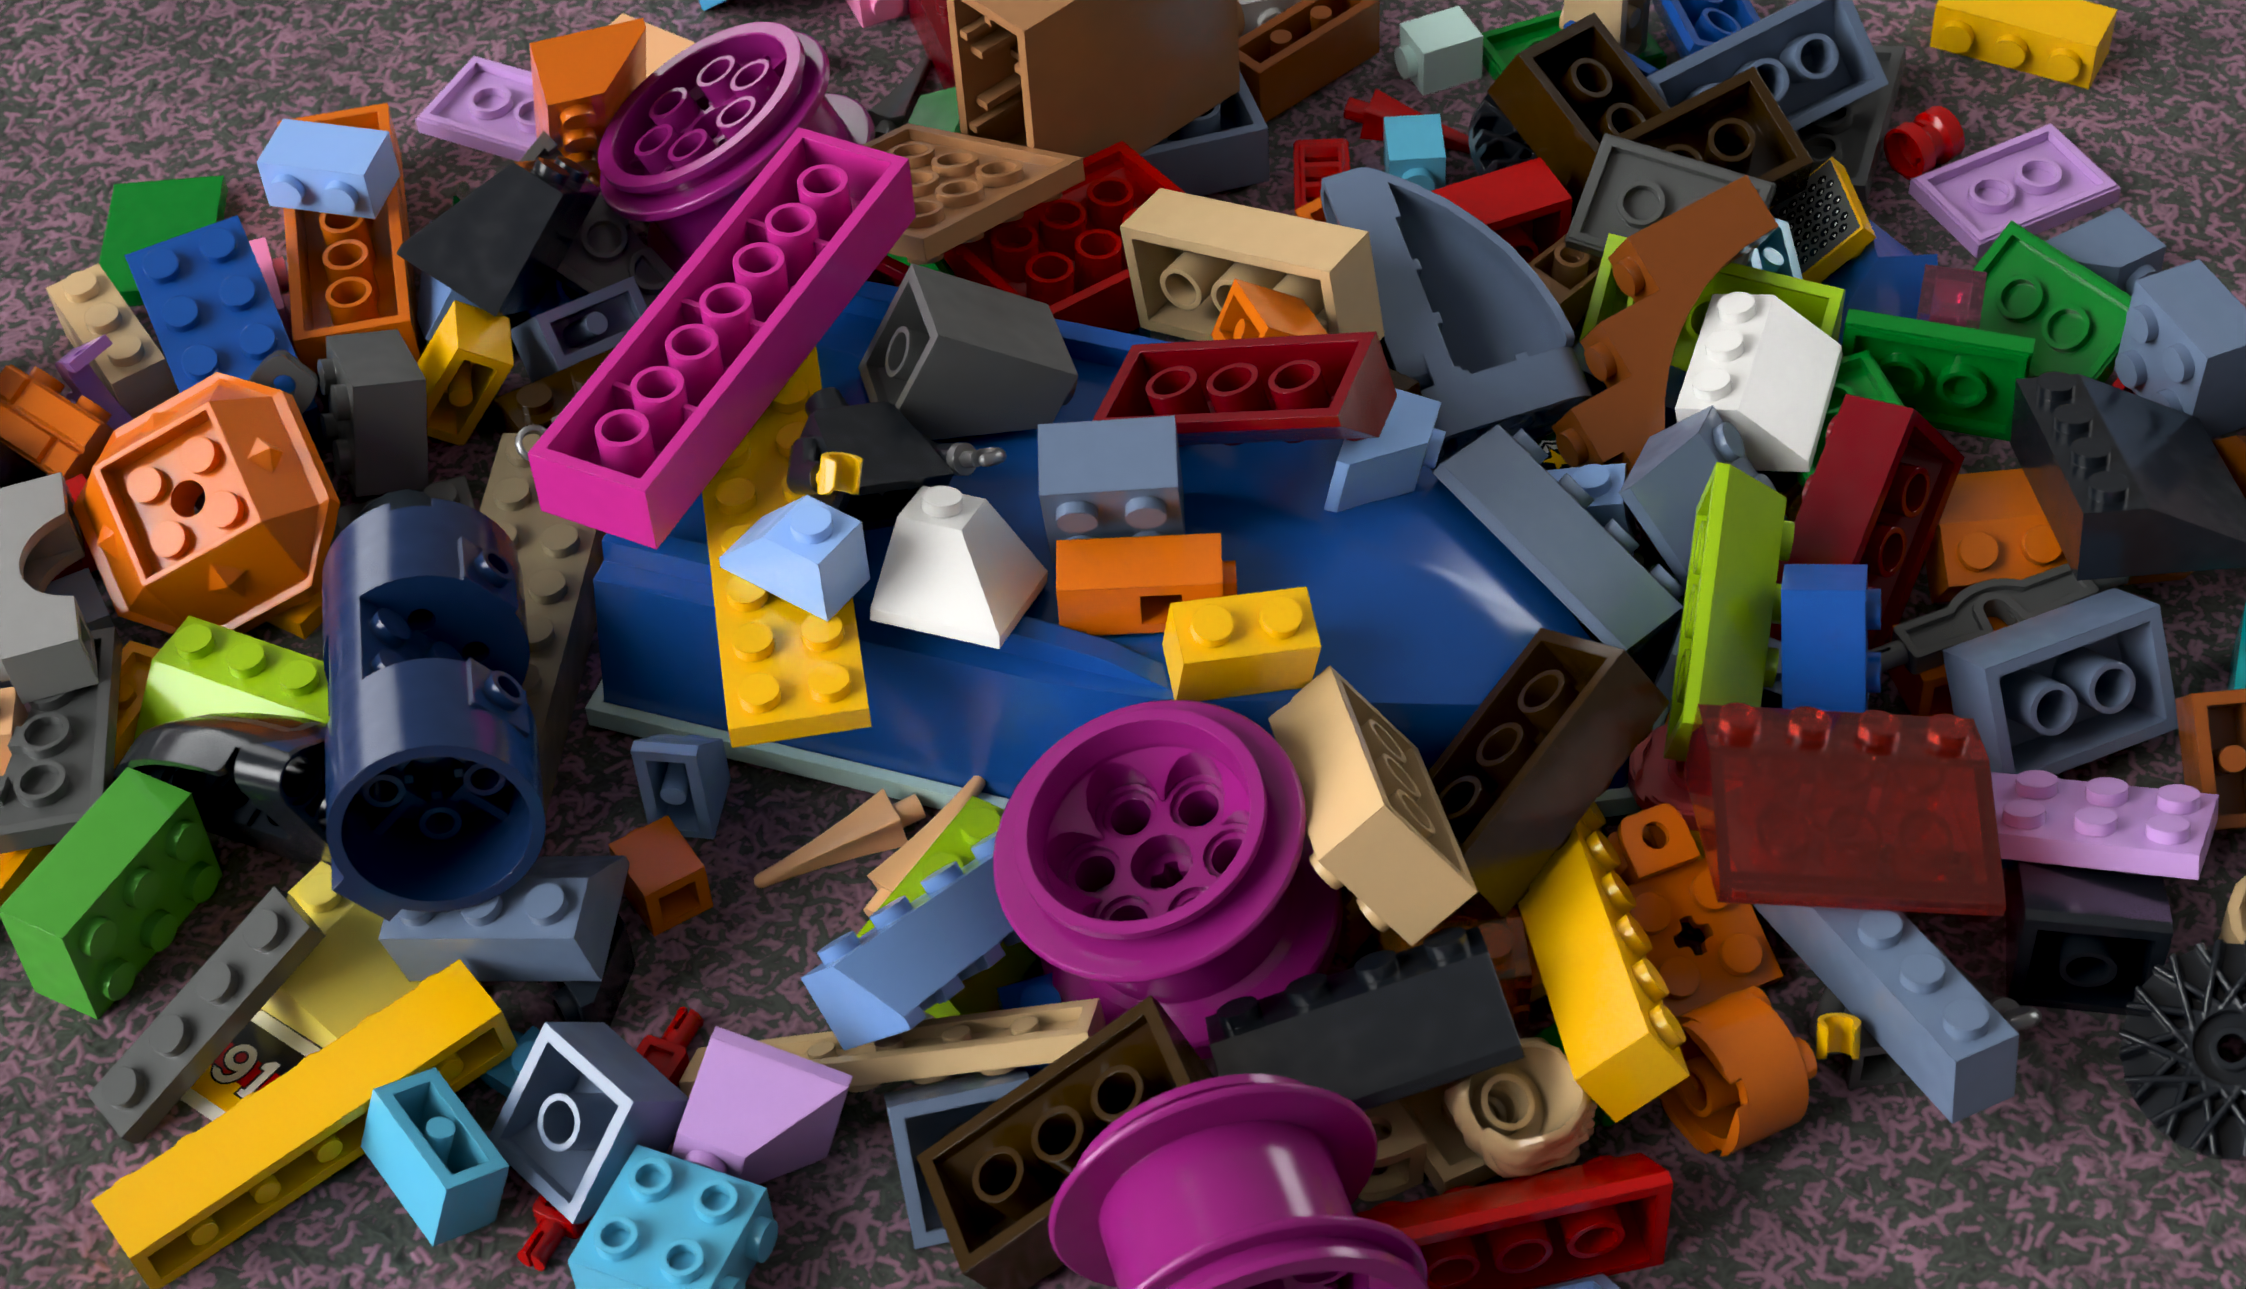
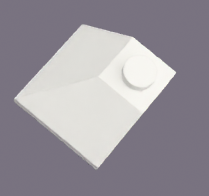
(956, 570)

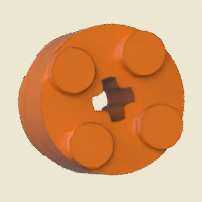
(1743, 1074)

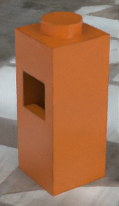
(1131, 581)

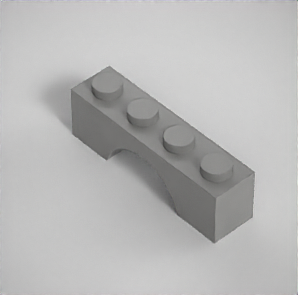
(42, 635)

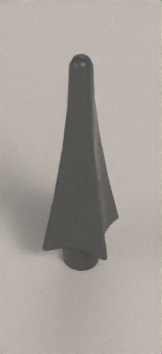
(899, 104)

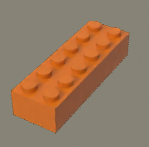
(347, 267)

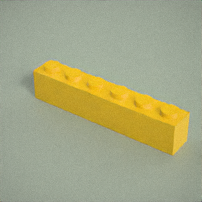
(1598, 975)
(297, 1127)

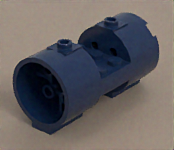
(428, 711)

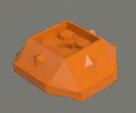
(262, 519)

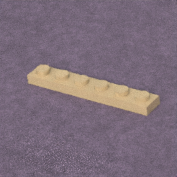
(946, 1045)

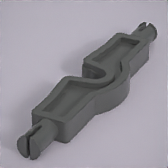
(1921, 640)

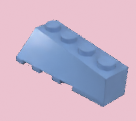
(913, 953)

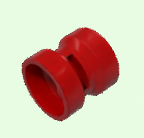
(1927, 141)

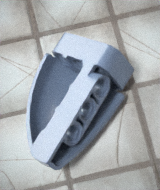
(1460, 310)

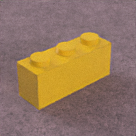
(2033, 36)

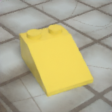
(344, 974)

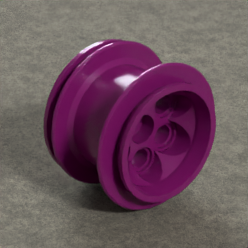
(1187, 905)
(1231, 1191)

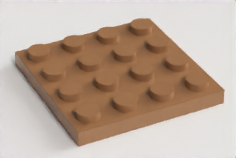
(970, 185)

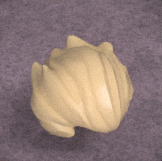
(1523, 1112)

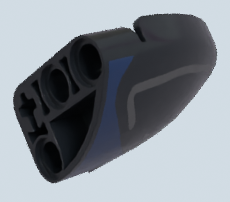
(249, 776)

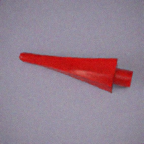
(1382, 106)

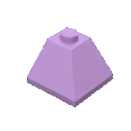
(759, 1110)

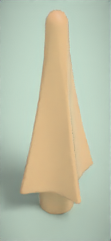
(865, 831)
(897, 866)

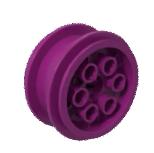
(711, 125)

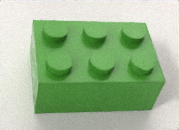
(111, 893)

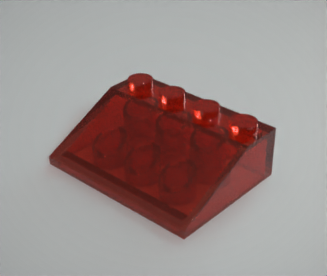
(1845, 809)

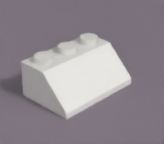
(1765, 376)

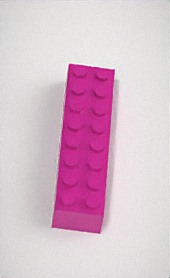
(722, 338)

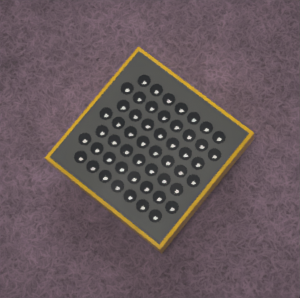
(1826, 222)

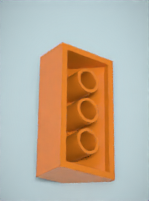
(583, 83)
(1996, 532)

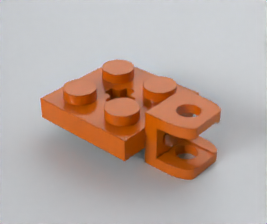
(1676, 889)

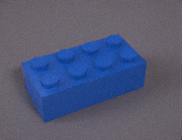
(212, 307)

